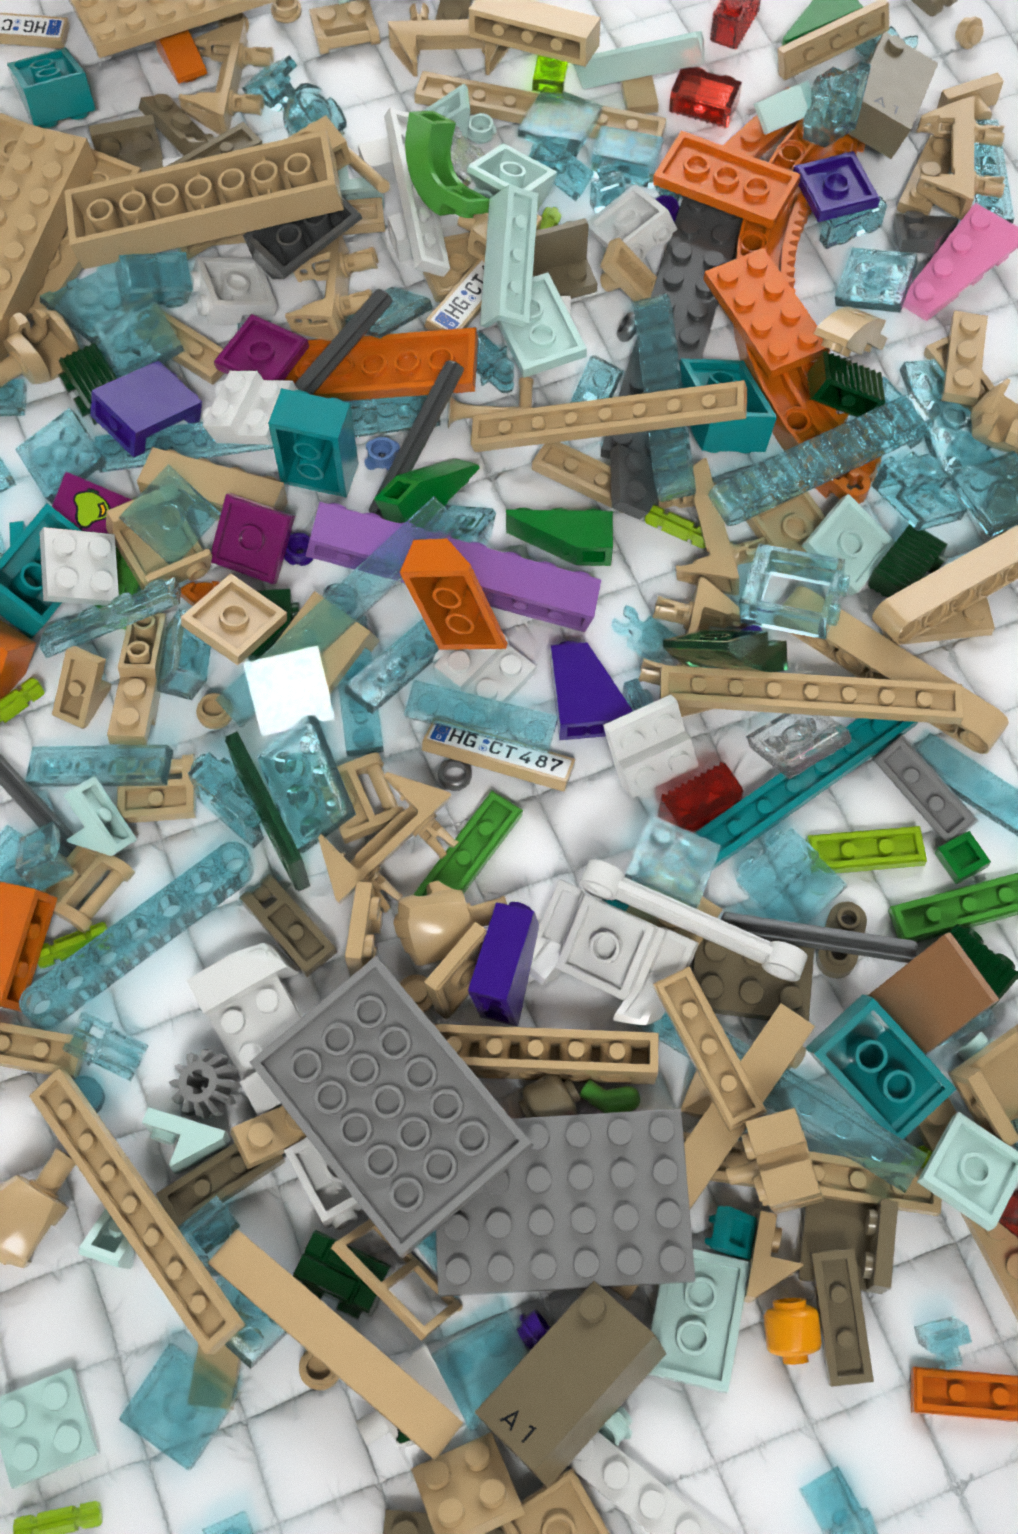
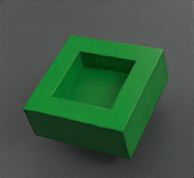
(962, 857)

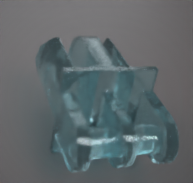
(494, 365)
(110, 1046)

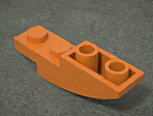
(181, 56)

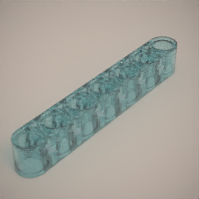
(662, 372)
(820, 459)
(130, 952)

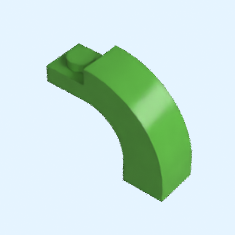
(431, 167)

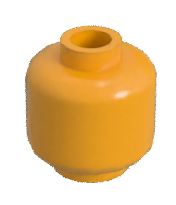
(792, 1330)

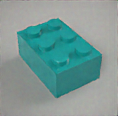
(314, 442)

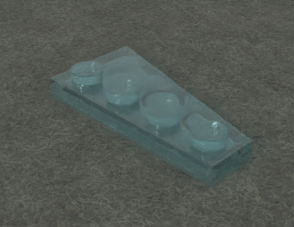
(951, 435)

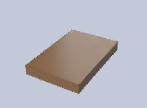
(935, 994)

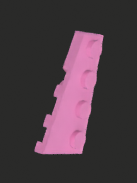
(962, 260)

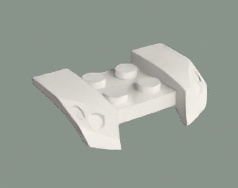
(608, 951)
(248, 1010)

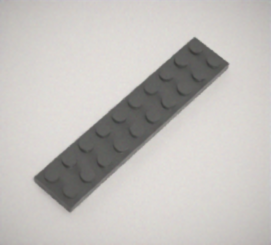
(701, 242)

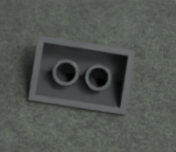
(290, 245)

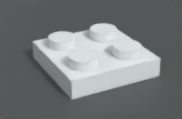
(78, 566)

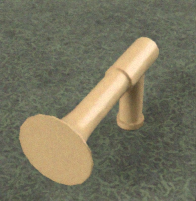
(459, 410)

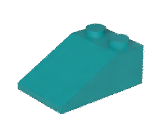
(52, 87)
(735, 435)
(22, 575)
(880, 1067)

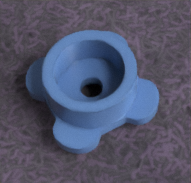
(380, 446)

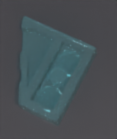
(479, 1363)

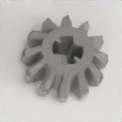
(205, 1100)

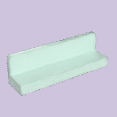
(643, 60)
(509, 257)

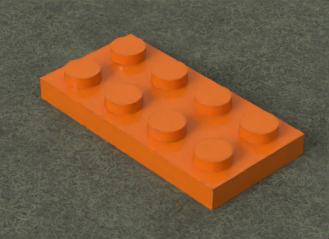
(726, 179)
(765, 312)

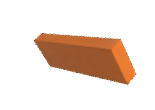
(964, 1394)

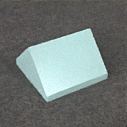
(509, 166)

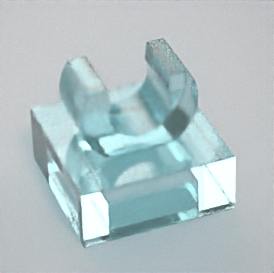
(943, 1339)

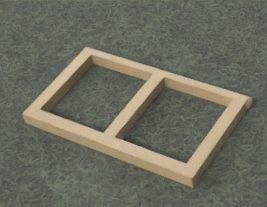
(382, 1288)

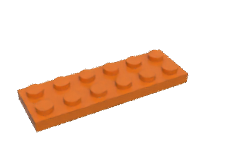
(395, 364)

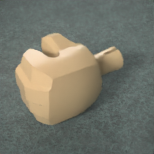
(37, 350)
(996, 420)
(436, 922)
(30, 1209)

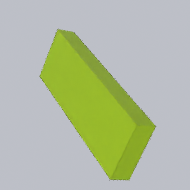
(871, 849)

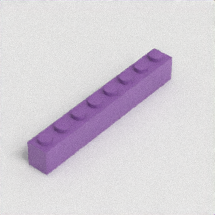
(506, 578)

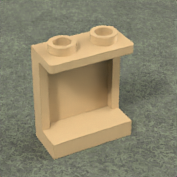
(145, 562)
(343, 651)
(991, 1086)

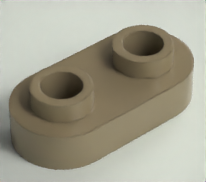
(825, 961)

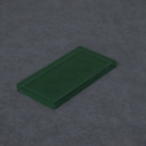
(267, 812)

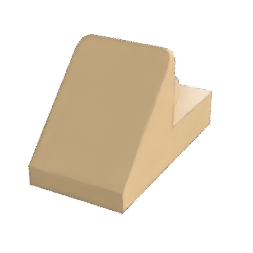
(80, 687)
(765, 1270)

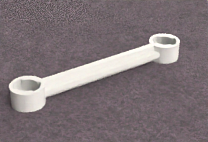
(776, 957)

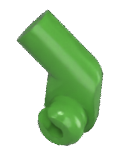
(613, 1100)

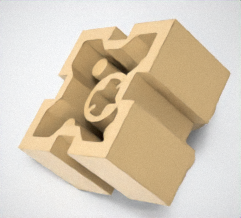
(778, 1163)

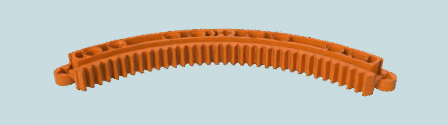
(789, 391)

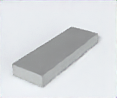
(925, 790)

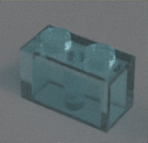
(633, 154)
(159, 273)
(182, 661)

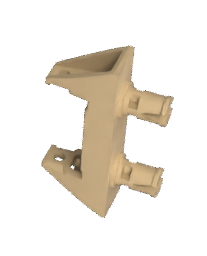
(424, 34)
(231, 48)
(958, 189)
(337, 303)
(724, 557)
(706, 609)
(415, 820)

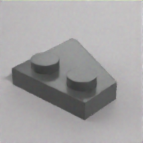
(922, 232)
(632, 482)

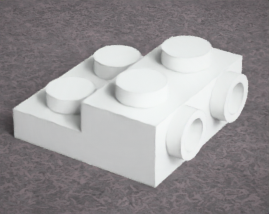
(635, 220)
(230, 289)
(243, 408)
(484, 672)
(651, 747)
(324, 1188)

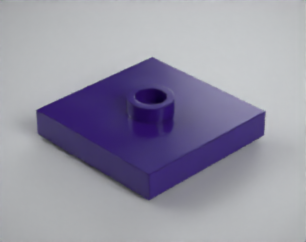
(836, 186)

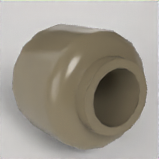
(549, 1097)

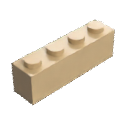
(536, 28)
(214, 480)

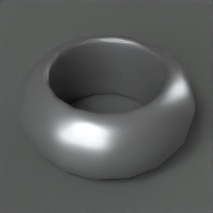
(627, 328)
(457, 785)

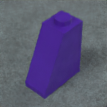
(583, 692)
(505, 963)

